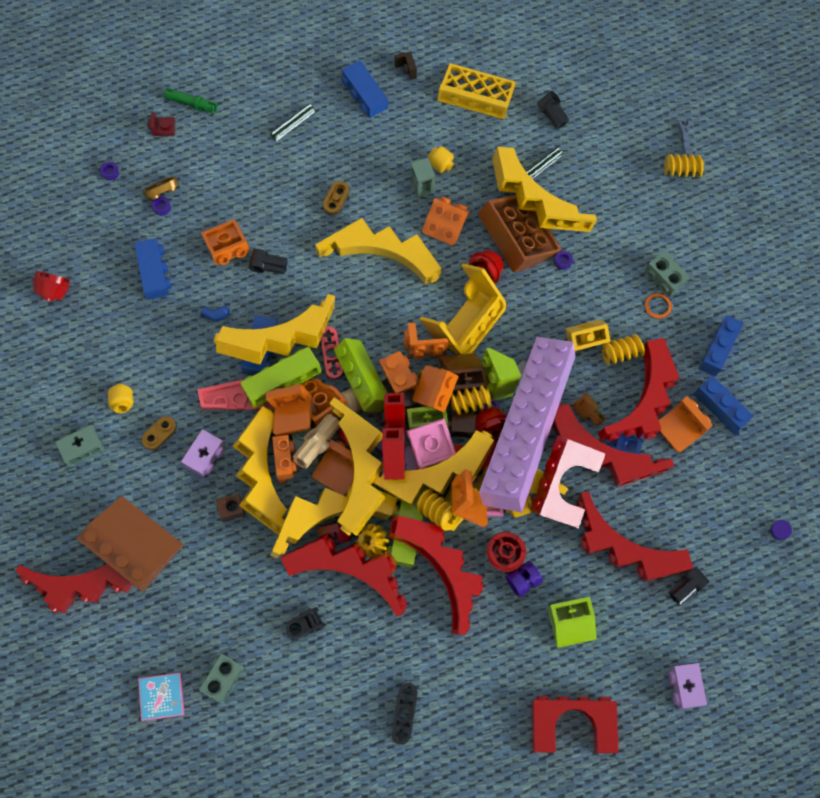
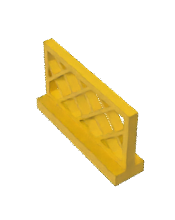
(473, 100)

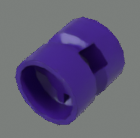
(517, 581)

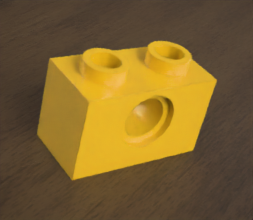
(588, 334)

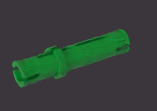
(193, 101)

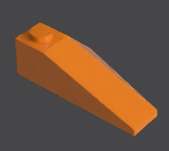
(321, 397)

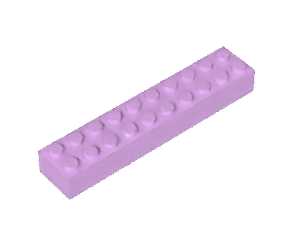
(527, 425)

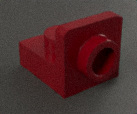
(161, 125)
(334, 530)

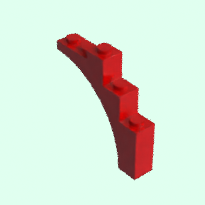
(659, 376)
(349, 560)
(651, 563)
(460, 585)
(65, 589)

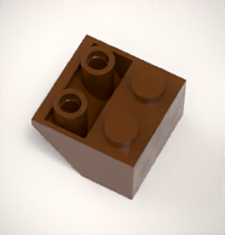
(468, 368)

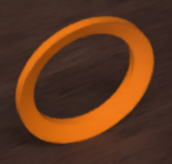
(655, 315)

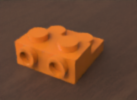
(225, 242)
(284, 464)

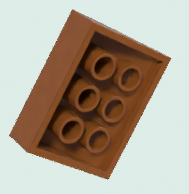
(518, 233)
(130, 543)

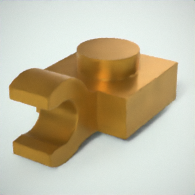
(587, 407)

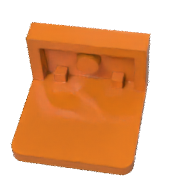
(445, 220)
(419, 348)
(398, 373)
(435, 388)
(291, 409)
(684, 424)
(336, 468)
(467, 501)

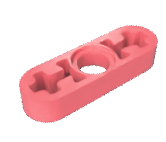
(328, 367)

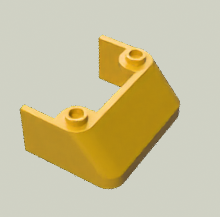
(475, 317)

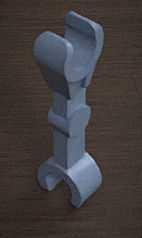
(685, 137)

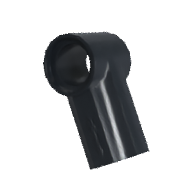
(551, 106)
(263, 261)
(691, 583)

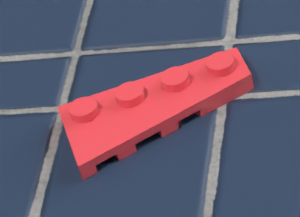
(227, 397)

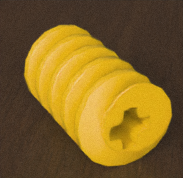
(684, 164)
(622, 348)
(471, 399)
(437, 510)

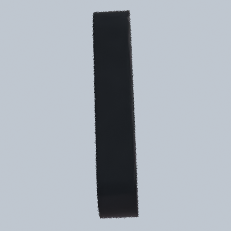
(412, 698)

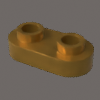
(153, 191)
(336, 199)
(161, 434)

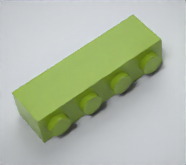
(283, 374)
(361, 374)
(401, 552)

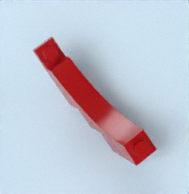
(622, 465)

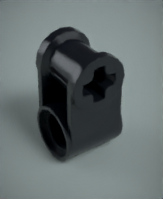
(306, 624)

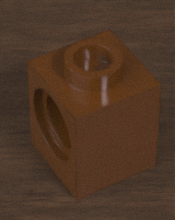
(462, 425)
(223, 504)

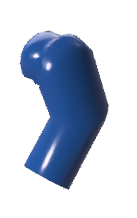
(217, 314)

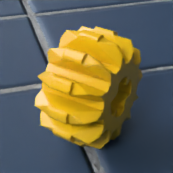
(372, 540)

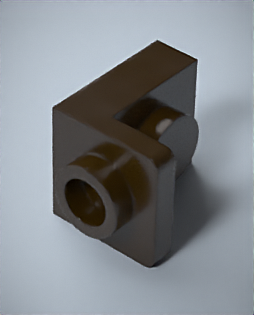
(407, 61)

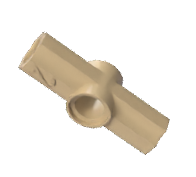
(316, 441)

